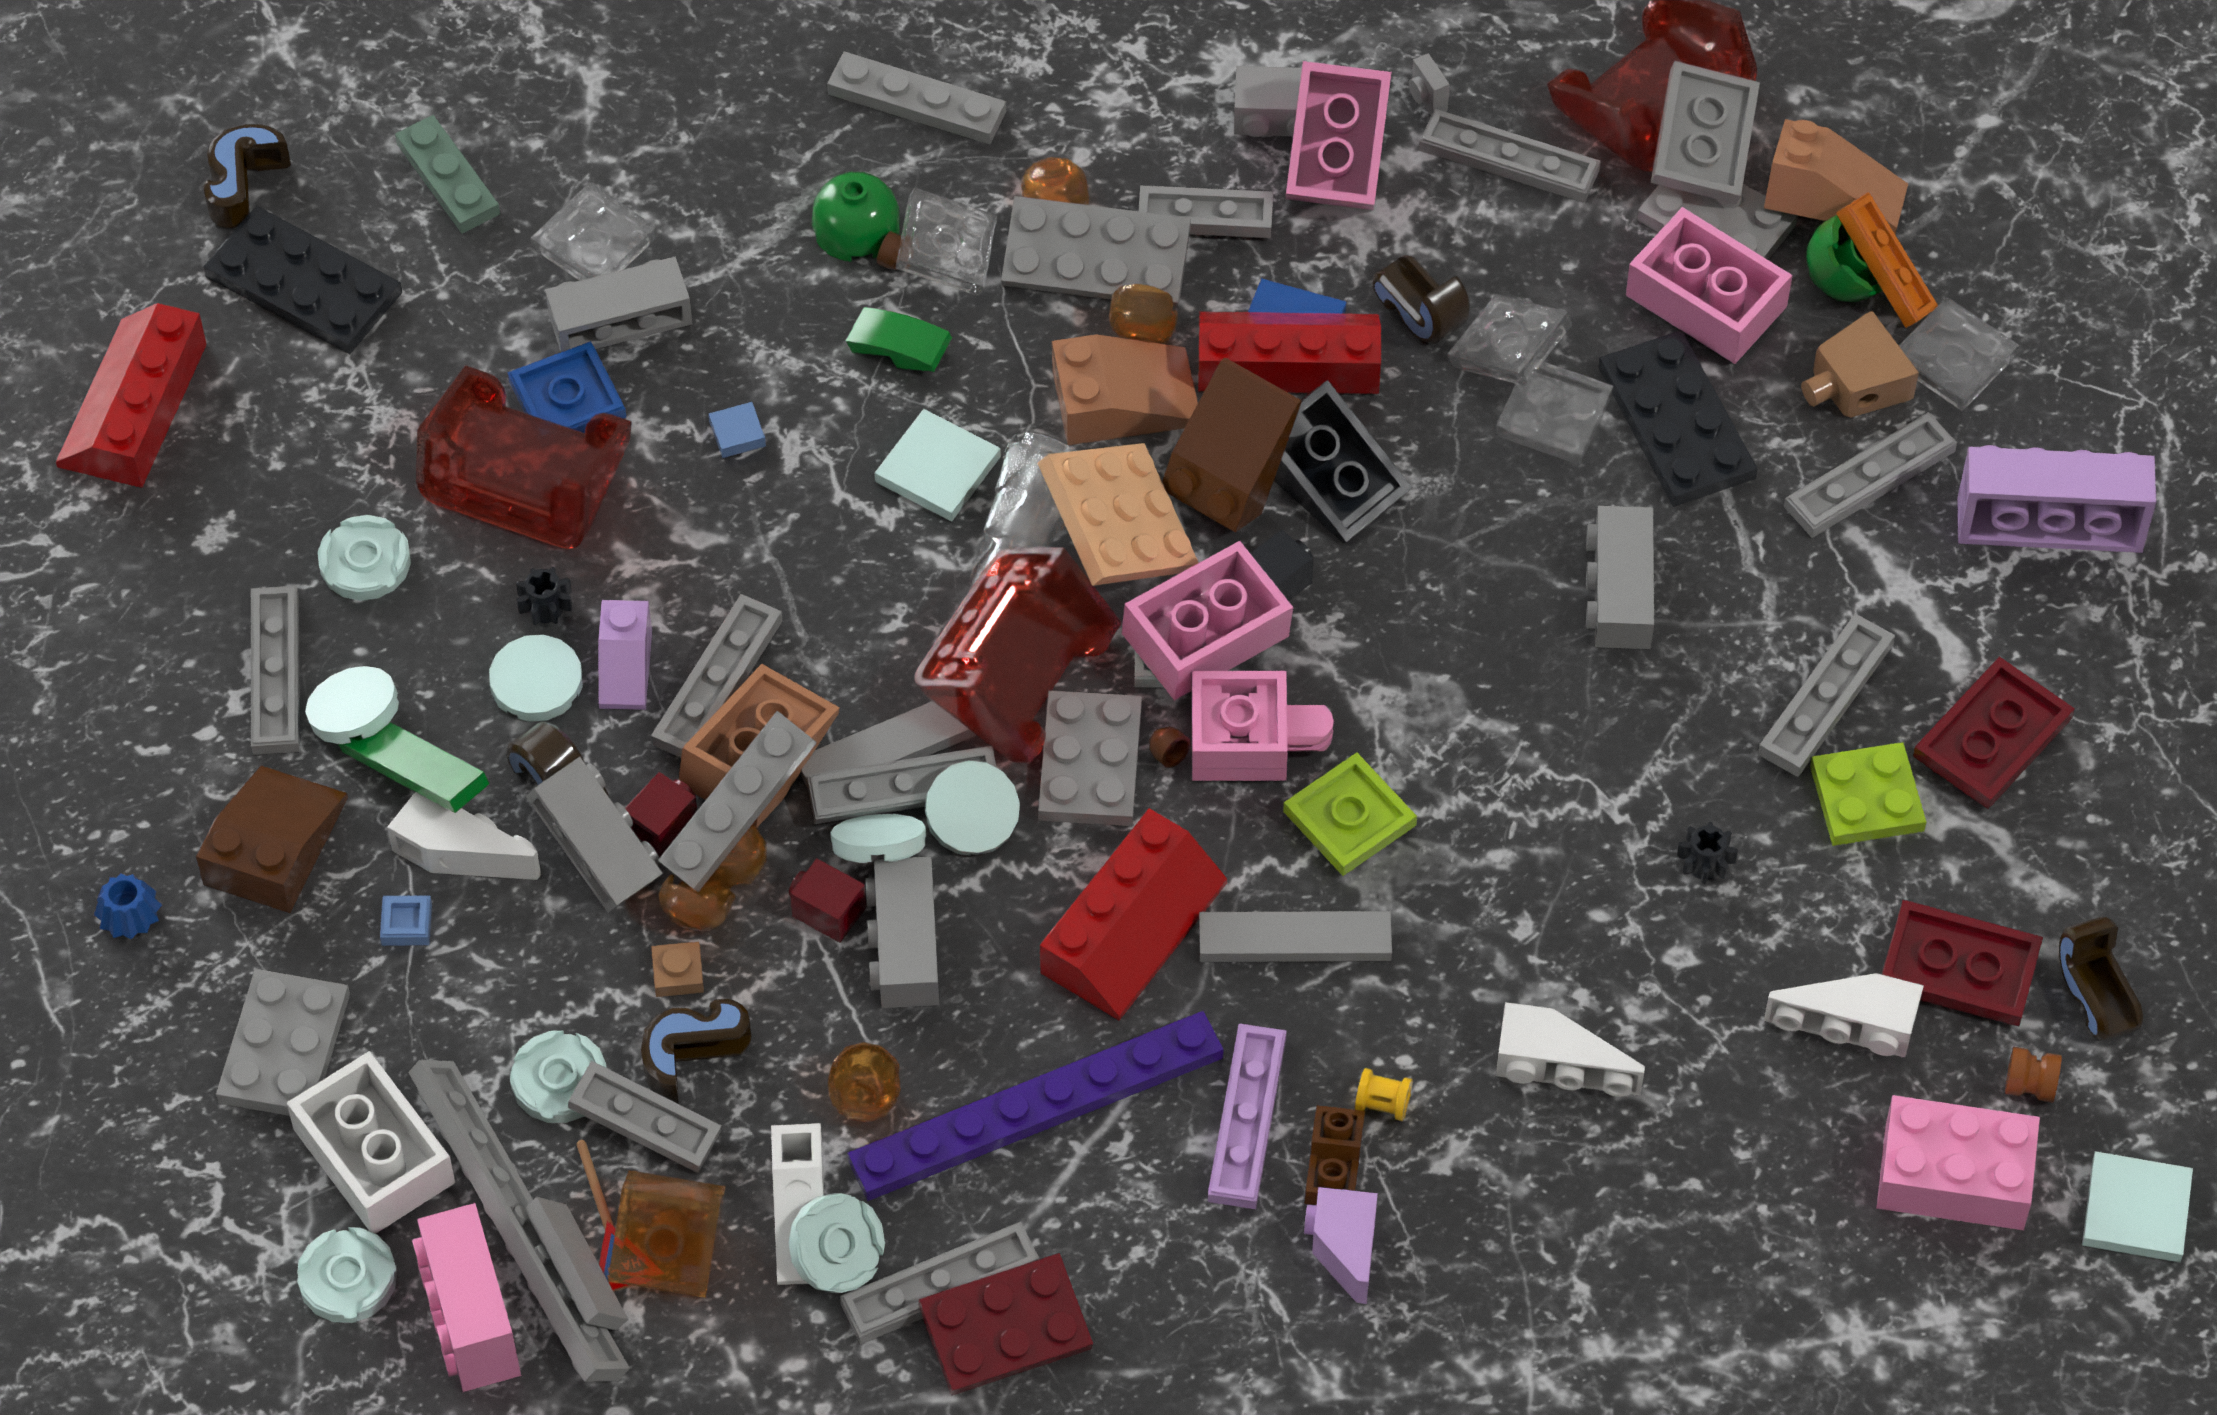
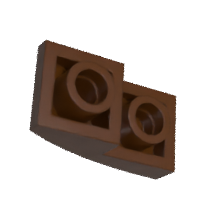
(1334, 1150)

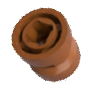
(2033, 1075)

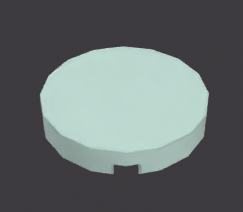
(364, 558)
(535, 677)
(352, 704)
(972, 808)
(878, 834)
(548, 1073)
(836, 1243)
(346, 1275)

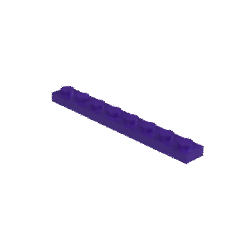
(1035, 1105)

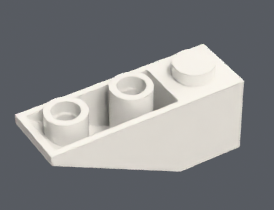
(459, 842)
(1855, 1010)
(1555, 1050)
(796, 1182)

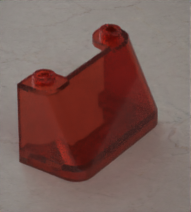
(1628, 100)
(514, 465)
(1013, 644)

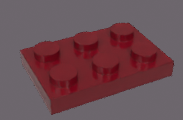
(1993, 732)
(1963, 961)
(1005, 1324)

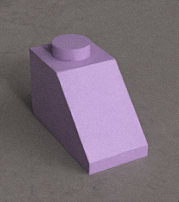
(624, 654)
(1344, 1236)

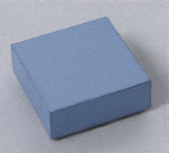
(737, 429)
(405, 920)

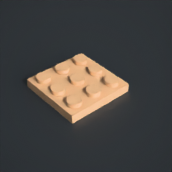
(1118, 513)

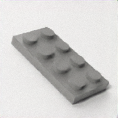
(1093, 249)

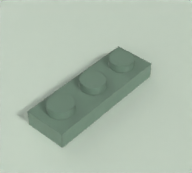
(447, 174)

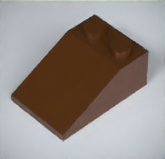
(1232, 446)
(269, 838)

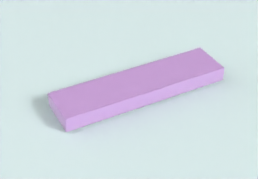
(1247, 1116)

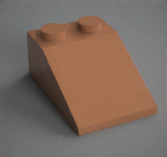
(1822, 173)
(1120, 387)
(738, 722)

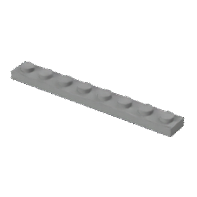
(504, 1201)

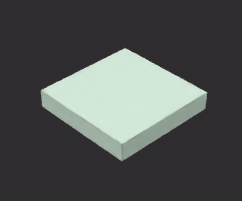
(937, 465)
(2137, 1207)

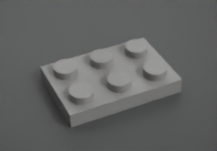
(1705, 132)
(1746, 221)
(1090, 758)
(281, 1040)

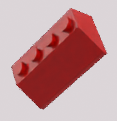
(1294, 349)
(135, 395)
(1131, 915)

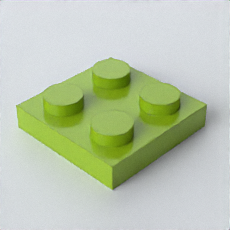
(1868, 794)
(1350, 814)

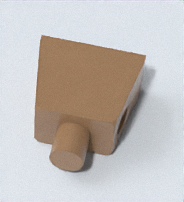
(1861, 370)

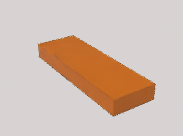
(1887, 259)

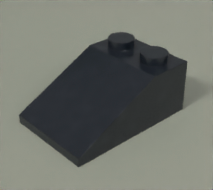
(1337, 466)

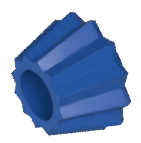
(126, 906)

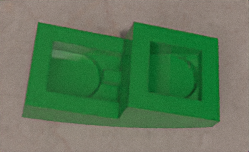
(904, 338)

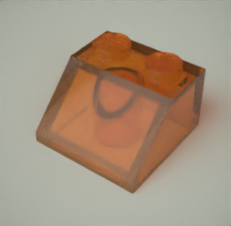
(666, 1233)

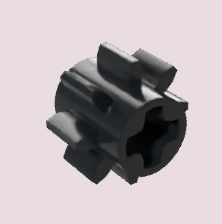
(544, 595)
(1707, 852)

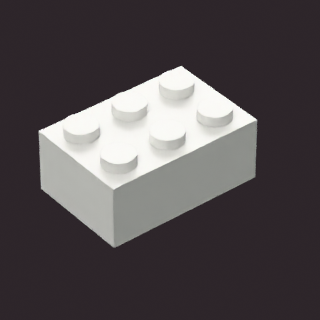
(371, 1142)

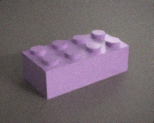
(2056, 499)

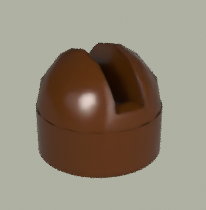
(889, 251)
(1169, 746)

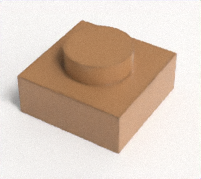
(677, 969)

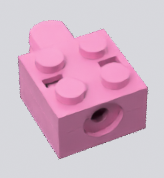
(1248, 728)

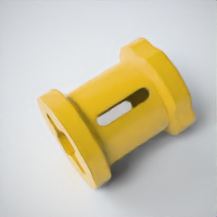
(1383, 1094)

